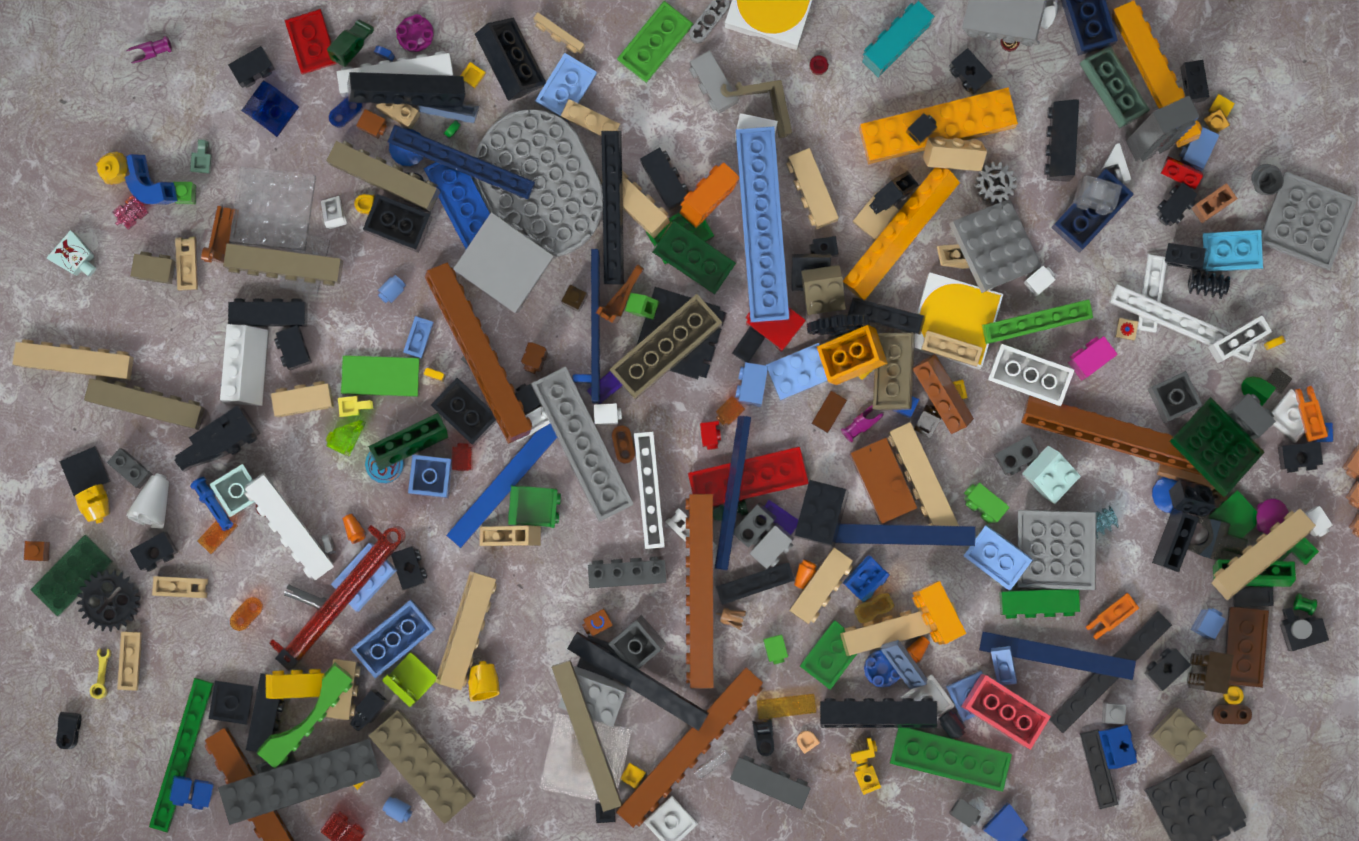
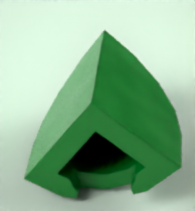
(1258, 387)

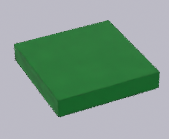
(1238, 513)

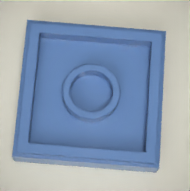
(959, 692)

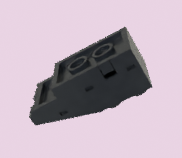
(218, 439)

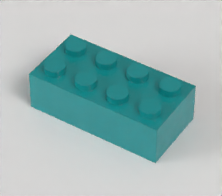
(898, 38)

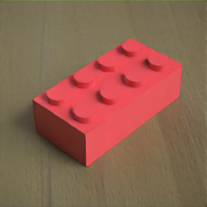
(1005, 711)

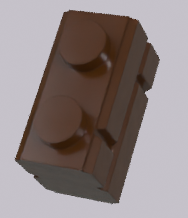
(534, 358)

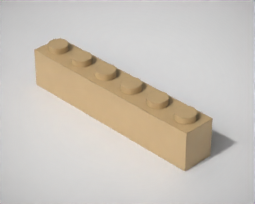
(73, 360)
(921, 476)
(1263, 554)
(890, 629)
(465, 631)

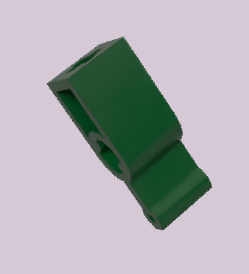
(349, 43)

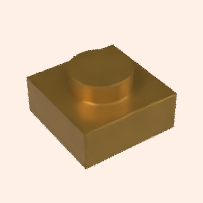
(1216, 121)

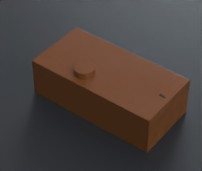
(883, 480)

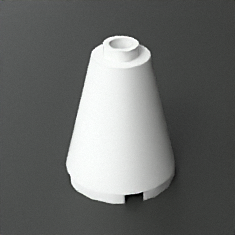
(151, 503)

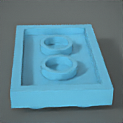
(1233, 250)

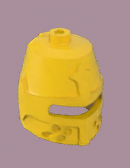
(113, 168)
(93, 503)
(483, 682)

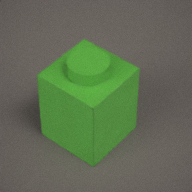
(185, 192)
(641, 305)
(775, 649)

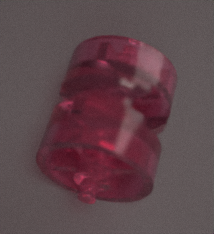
(130, 212)

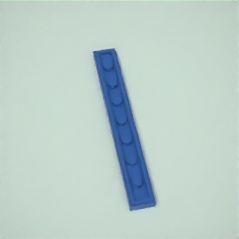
(502, 485)

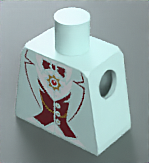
(73, 255)

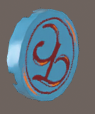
(386, 475)

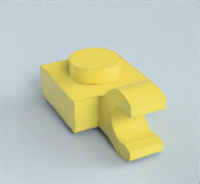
(351, 405)

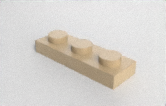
(558, 34)
(587, 118)
(951, 348)
(129, 661)

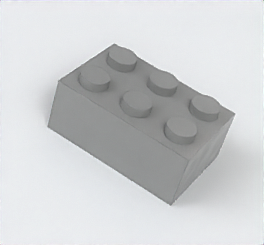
(601, 696)

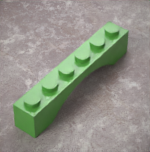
(279, 745)

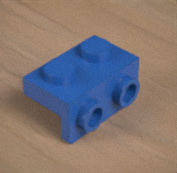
(866, 579)

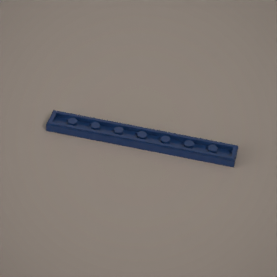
(461, 162)
(595, 326)
(732, 492)
(906, 535)
(1060, 656)

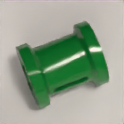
(1304, 604)

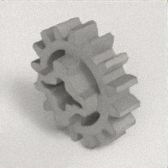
(1002, 187)

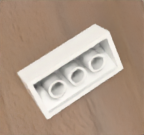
(244, 365)
(1030, 374)

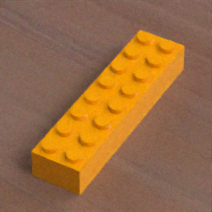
(959, 119)

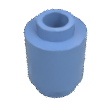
(391, 289)
(397, 809)

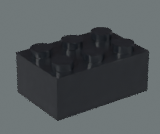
(397, 223)
(465, 411)
(821, 513)

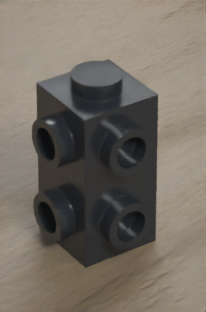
(1171, 210)

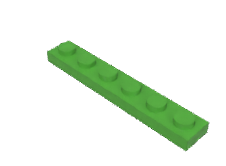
(1037, 321)

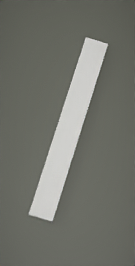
(1173, 319)

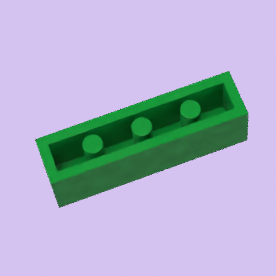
(1276, 575)
(1039, 602)

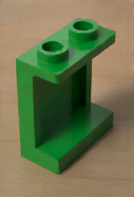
(533, 506)

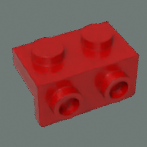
(1181, 172)

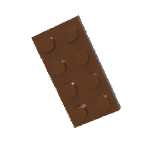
(1247, 642)

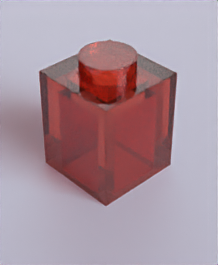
(462, 457)

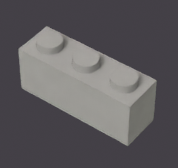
(710, 80)

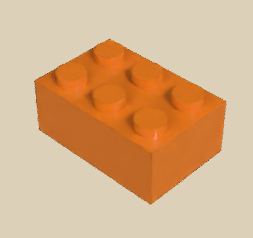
(709, 194)

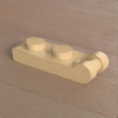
(186, 264)
(179, 587)

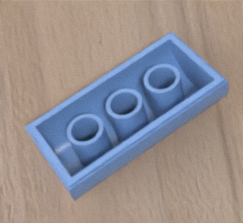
(393, 638)

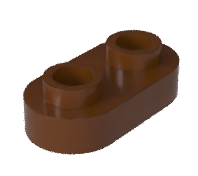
(624, 444)
(1232, 714)

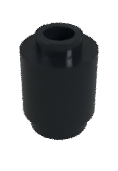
(952, 724)

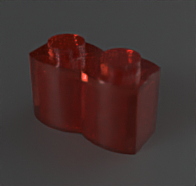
(340, 829)

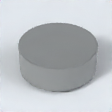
(1301, 629)

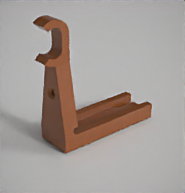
(219, 237)
(615, 307)

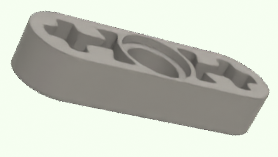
(696, 27)

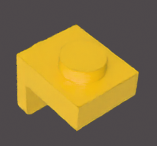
(861, 756)

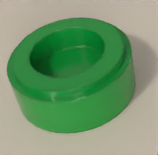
(452, 129)

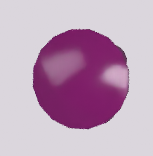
(415, 33)
(1269, 514)

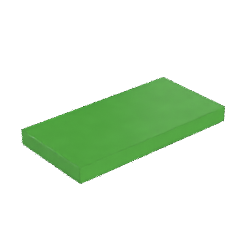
(655, 42)
(380, 376)

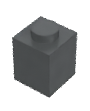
(965, 813)

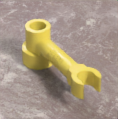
(101, 676)

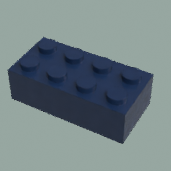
(1089, 24)
(1081, 225)

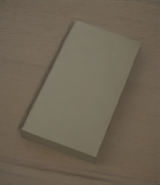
(895, 380)

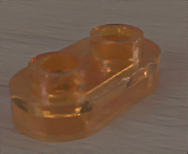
(246, 613)

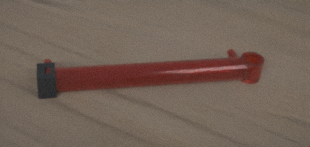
(292, 654)

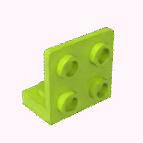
(410, 679)

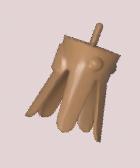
(730, 617)

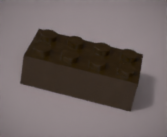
(1210, 671)

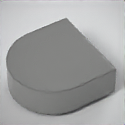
(328, 544)

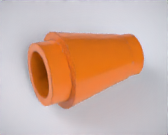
(354, 530)
(804, 574)
(918, 649)

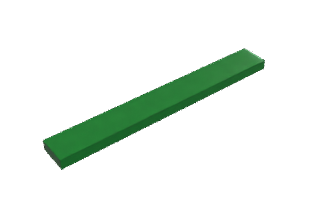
(182, 751)

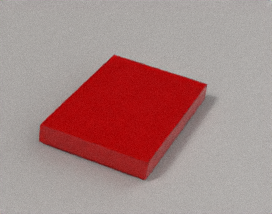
(310, 41)

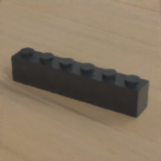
(406, 89)
(878, 713)

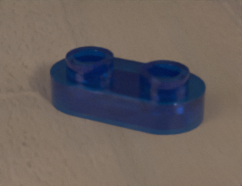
(344, 110)

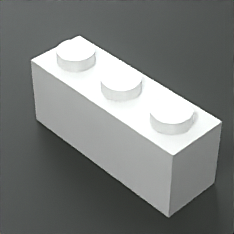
(1239, 339)

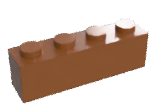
(943, 394)

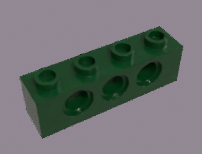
(408, 441)

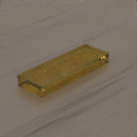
(786, 706)

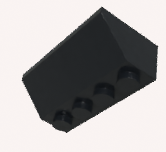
(510, 58)
(1062, 140)

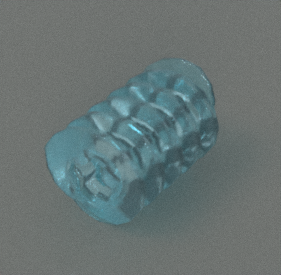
(1105, 521)

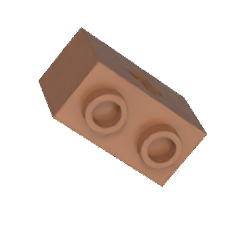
(1214, 203)

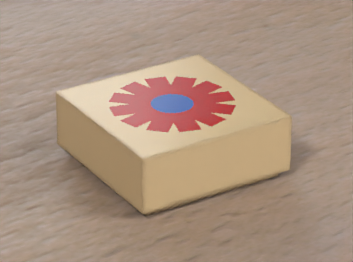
(1126, 329)

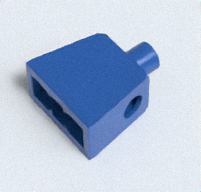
(1006, 825)

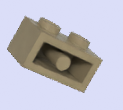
(152, 268)

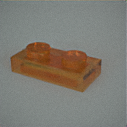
(215, 536)

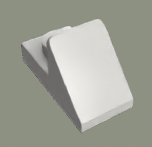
(1117, 160)
(333, 212)

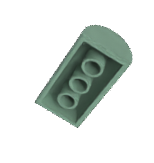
(1114, 87)

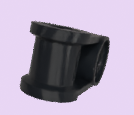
(68, 728)
(763, 735)

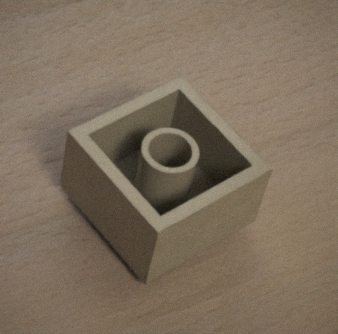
(823, 290)
(1177, 735)

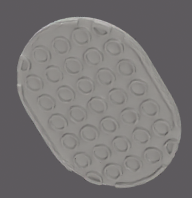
(567, 189)

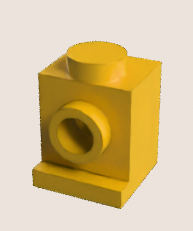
(873, 784)

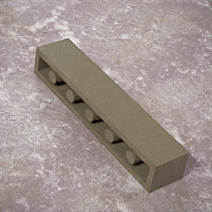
(383, 176)
(283, 263)
(143, 403)

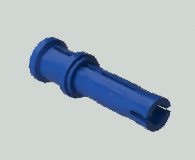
(207, 496)

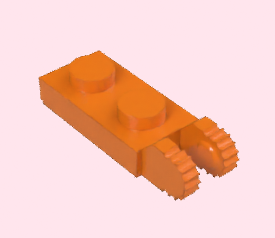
(1311, 415)
(1114, 615)

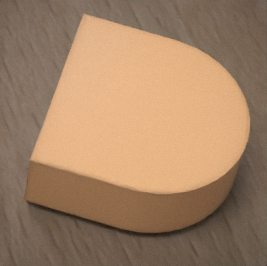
(806, 741)

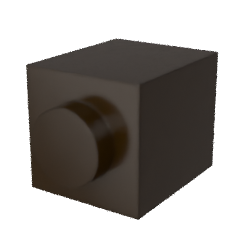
(574, 298)

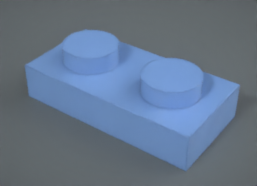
(418, 337)
(1004, 665)

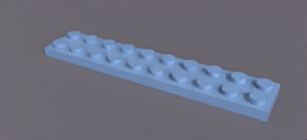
(762, 224)

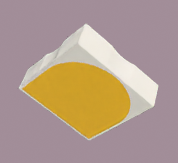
(771, 19)
(956, 312)

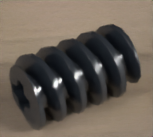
(1208, 283)

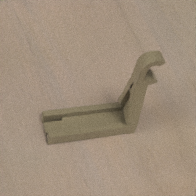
(777, 99)

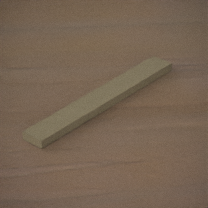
(586, 735)

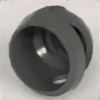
(1267, 179)

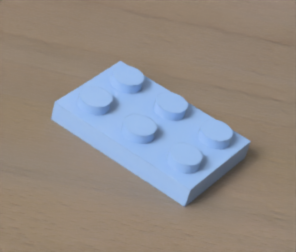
(566, 82)
(797, 372)
(998, 557)
(372, 585)

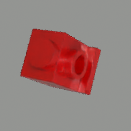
(710, 435)

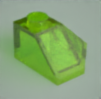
(345, 437)

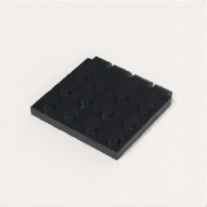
(668, 304)
(1197, 803)

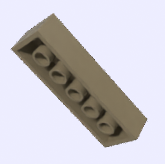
(666, 346)
(422, 766)

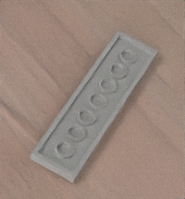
(582, 444)

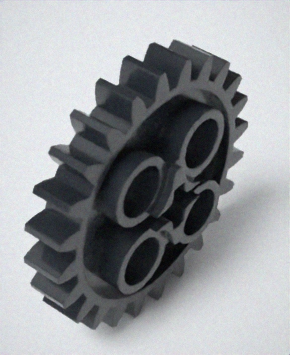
(837, 324)
(95, 589)

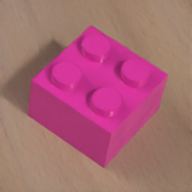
(1092, 358)

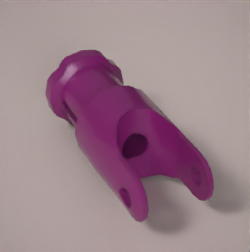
(152, 48)
(860, 424)

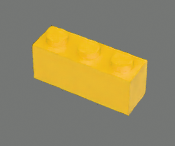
(294, 684)

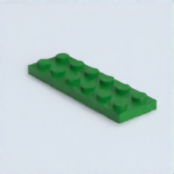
(950, 758)

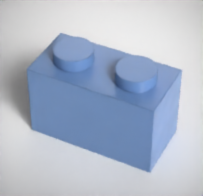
(1199, 151)
(1208, 623)

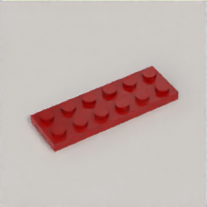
(760, 476)

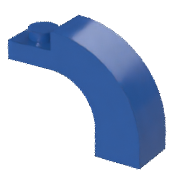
(143, 187)

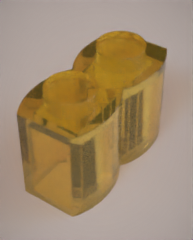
(878, 605)

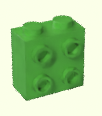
(985, 502)

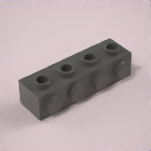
(628, 573)
(769, 782)

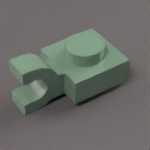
(201, 161)

